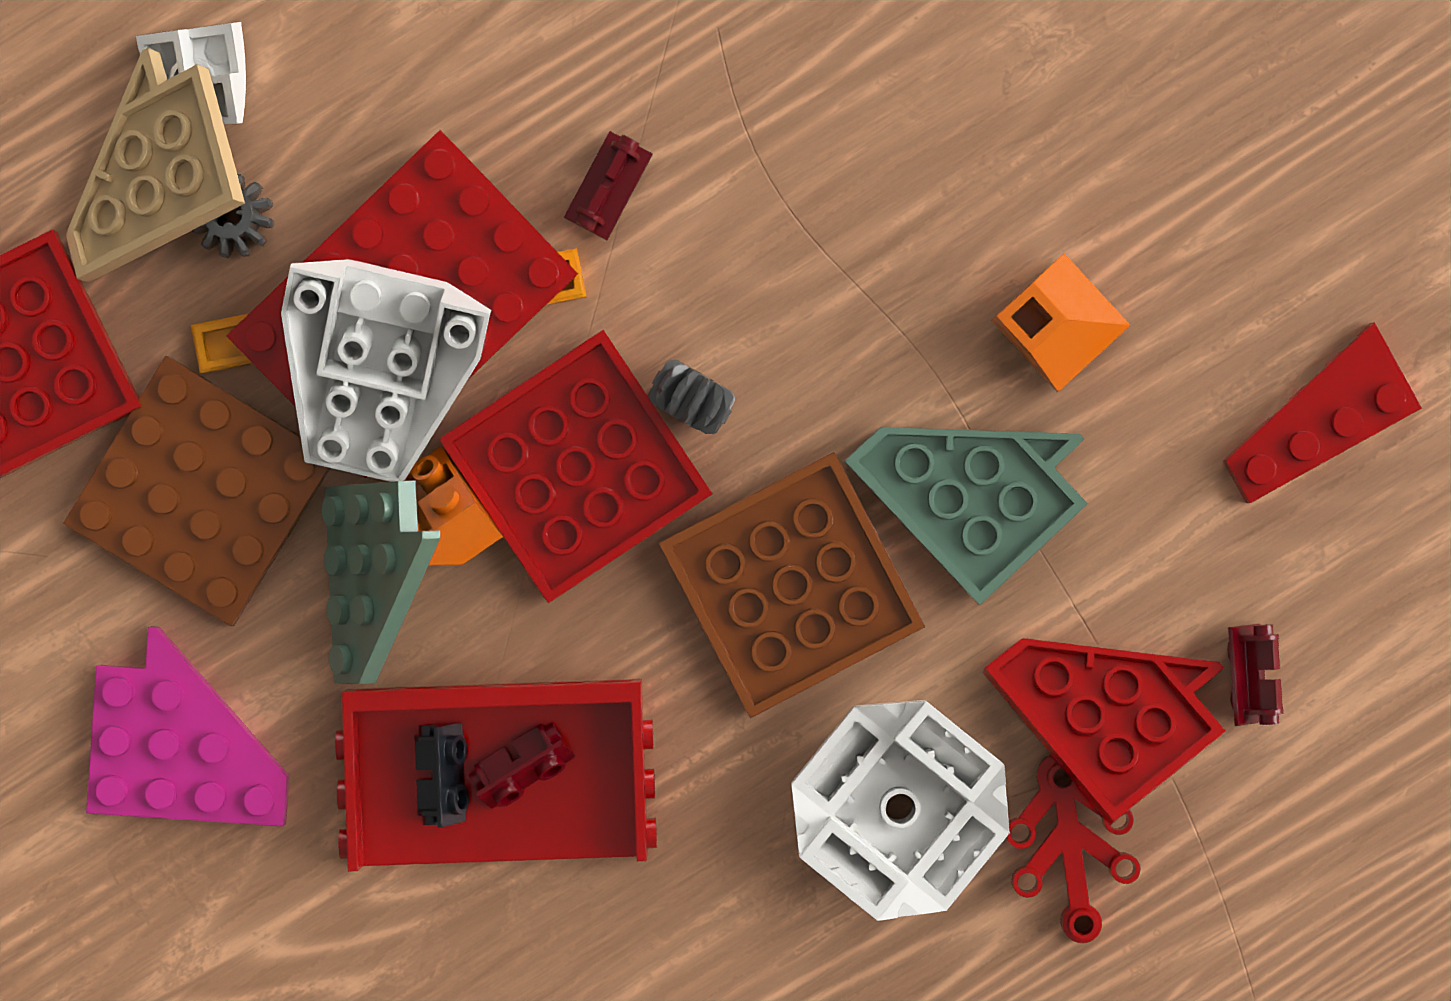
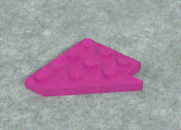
(176, 747)

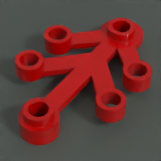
(1069, 838)

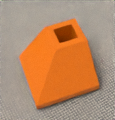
(1060, 322)
(452, 507)

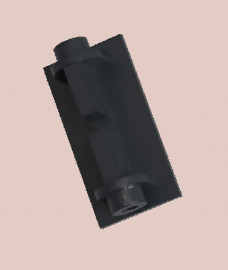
(445, 797)

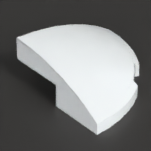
(213, 47)

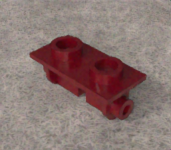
(608, 185)
(1250, 653)
(503, 780)

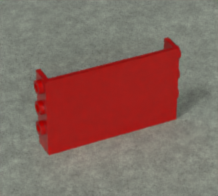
(581, 813)

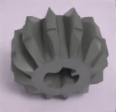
(245, 229)
(691, 397)

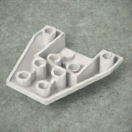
(375, 361)

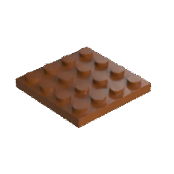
(198, 491)
(792, 585)

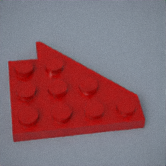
(1109, 714)

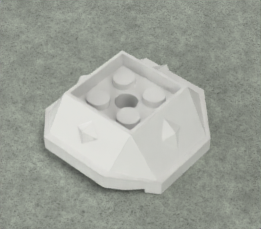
(912, 861)

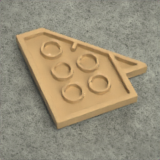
(157, 172)

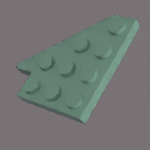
(972, 495)
(373, 572)

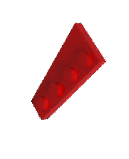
(1337, 409)

